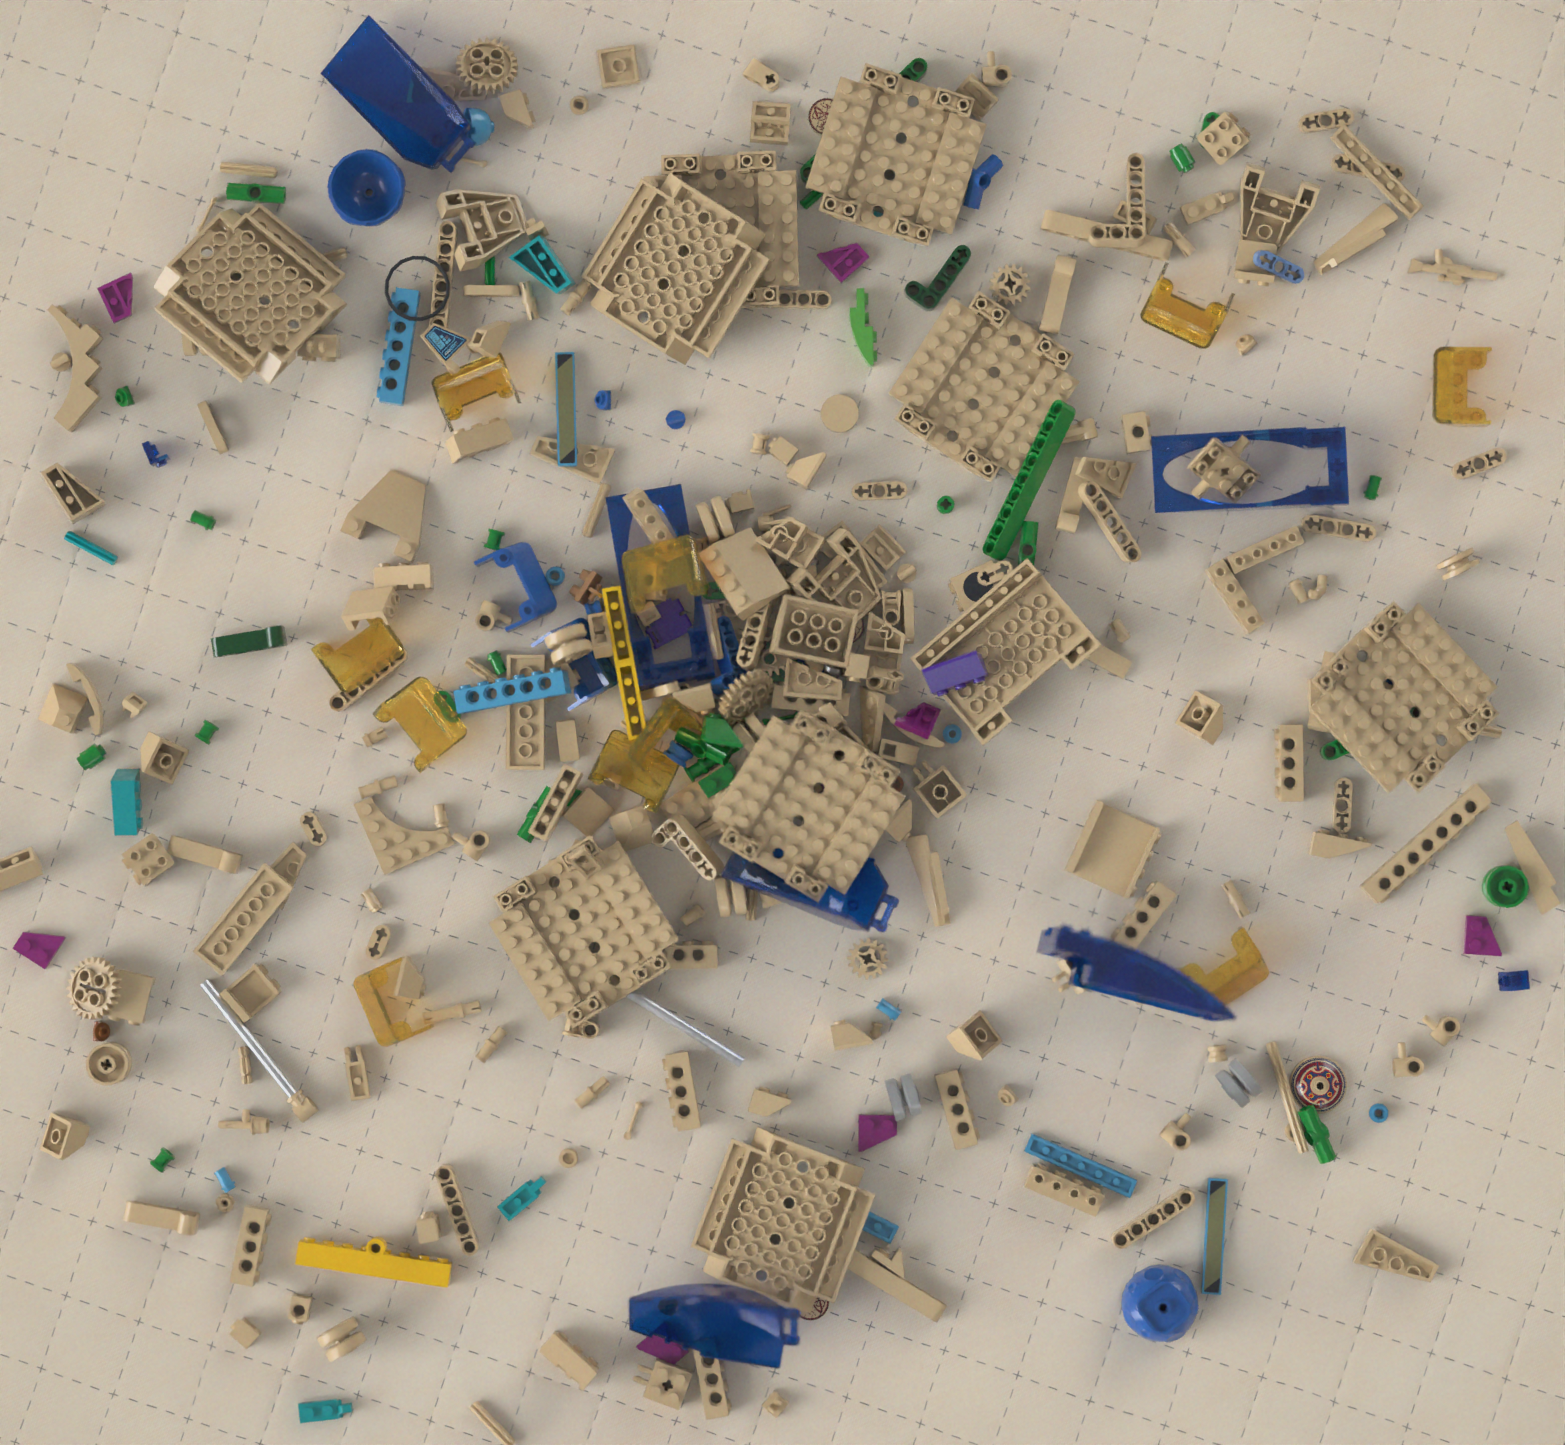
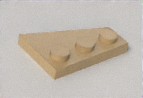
(1108, 474)
(289, 865)

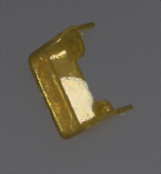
(1182, 317)
(472, 384)
(367, 992)

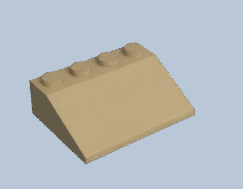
(744, 572)
(814, 631)

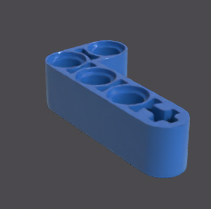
(728, 664)

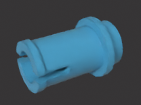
(888, 1009)
(225, 1180)

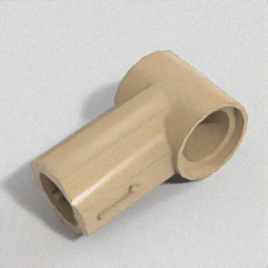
(1082, 431)
(712, 828)

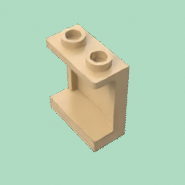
(370, 604)
(251, 992)
(133, 998)

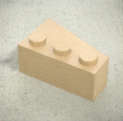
(479, 439)
(71, 494)
(404, 576)
(570, 1359)

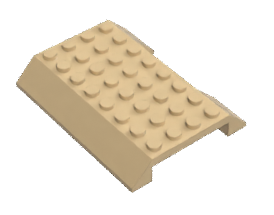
(1021, 635)

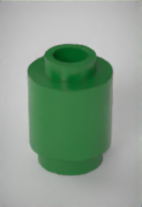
(1182, 158)
(91, 756)

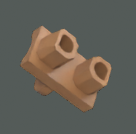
(589, 589)

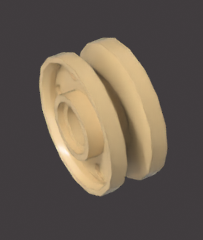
(1457, 564)

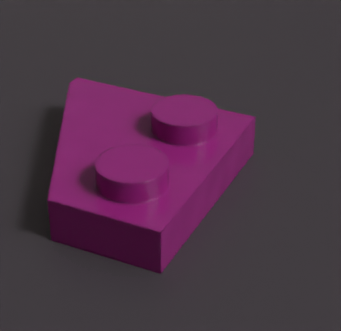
(843, 260)
(118, 297)
(919, 720)
(1479, 937)
(39, 947)
(875, 1129)
(656, 1347)

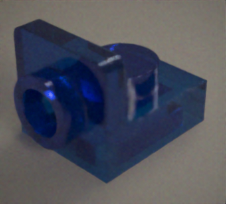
(152, 452)
(1513, 980)

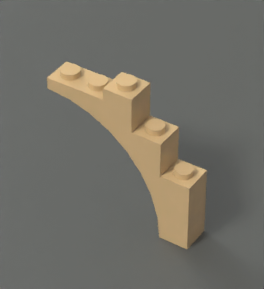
(82, 342)

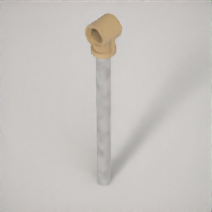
(682, 1025)
(302, 1106)

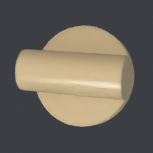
(1245, 343)
(60, 362)
(906, 573)
(1007, 1096)

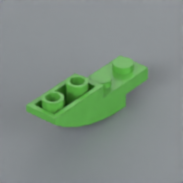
(863, 335)

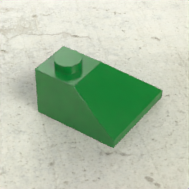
(718, 731)

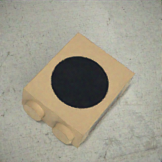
(968, 588)

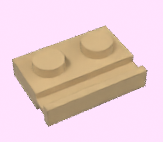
(983, 96)
(883, 547)

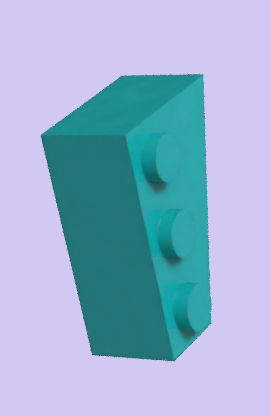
(542, 263)
(126, 802)

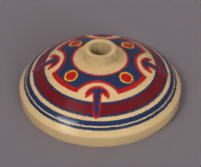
(1312, 1071)

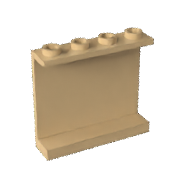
(1113, 850)

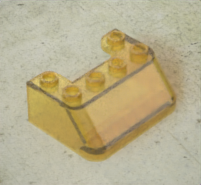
(1450, 386)
(1234, 975)

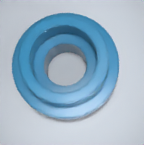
(550, 571)
(947, 729)
(1384, 1115)

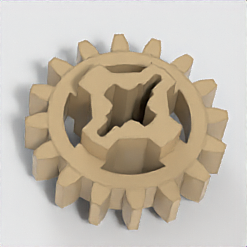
(1001, 285)
(871, 950)

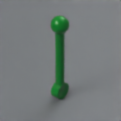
(765, 721)

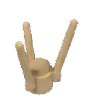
(766, 522)

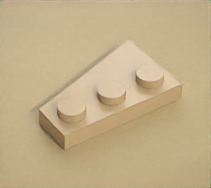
(809, 683)
(871, 717)

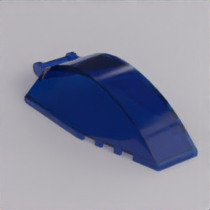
(717, 1322)

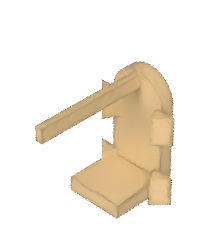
(875, 1032)

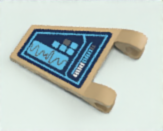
(446, 344)

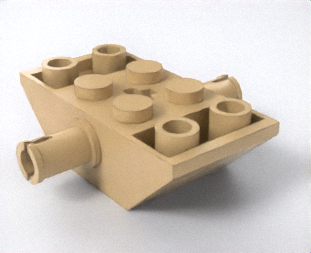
(1223, 469)

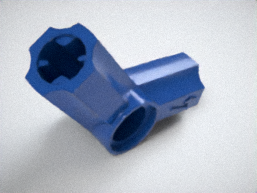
(980, 180)

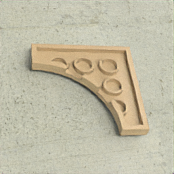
(395, 844)

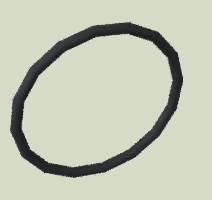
(444, 301)

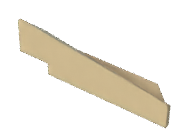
(1360, 237)
(1533, 867)
(930, 877)

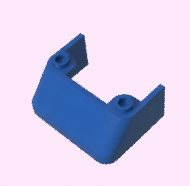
(540, 595)
(595, 674)

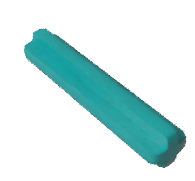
(91, 547)

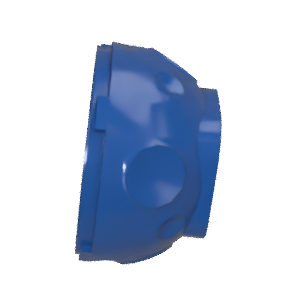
(364, 172)
(1155, 1287)

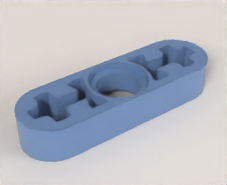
(1273, 260)

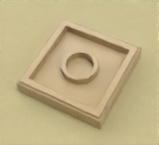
(618, 66)

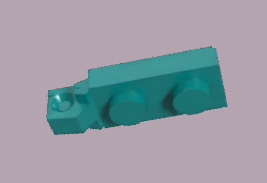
(521, 1198)
(322, 1410)

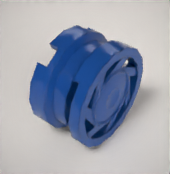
(678, 753)

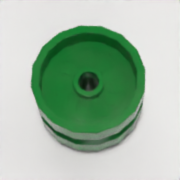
(1516, 886)

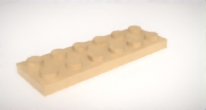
(525, 720)
(243, 919)

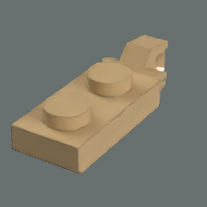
(1205, 207)

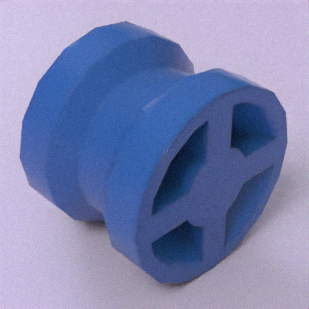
(593, 608)

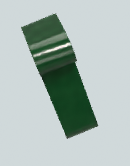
(943, 277)
(249, 641)

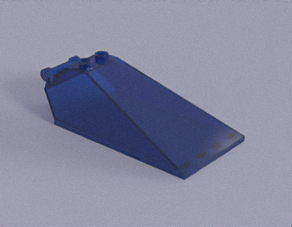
(398, 98)
(853, 910)

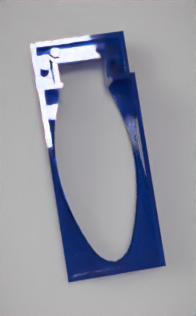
(1170, 447)
(649, 674)
(1129, 974)

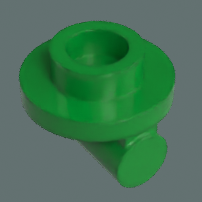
(124, 397)

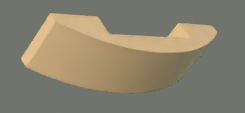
(96, 720)
(932, 741)

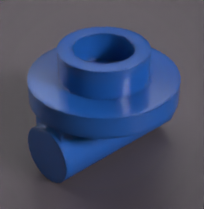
(603, 400)
(675, 419)

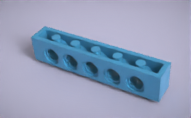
(397, 395)
(559, 686)

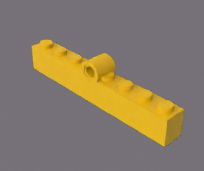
(624, 662)
(374, 1263)

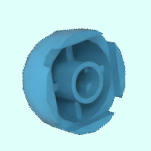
(480, 125)

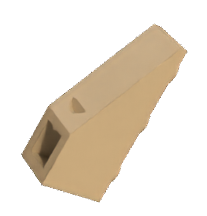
(1332, 846)

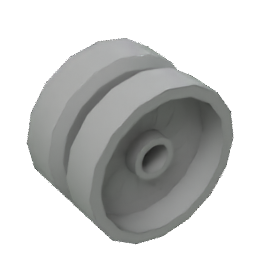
(1236, 1084)
(902, 1097)

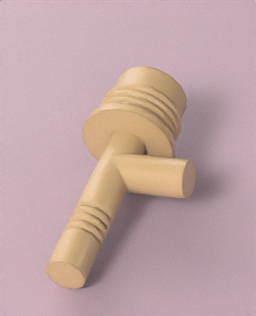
(256, 1125)

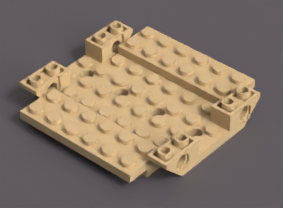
(928, 167)
(756, 195)
(703, 286)
(227, 315)
(955, 368)
(1426, 674)
(838, 823)
(555, 950)
(814, 1234)

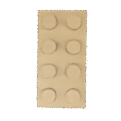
(691, 803)

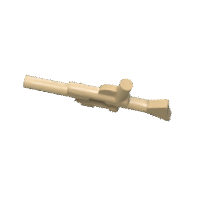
(1453, 272)

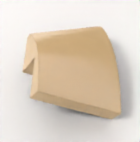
(793, 542)
(883, 644)

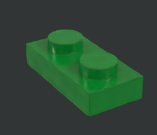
(718, 780)

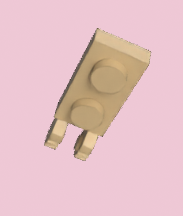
(357, 1075)

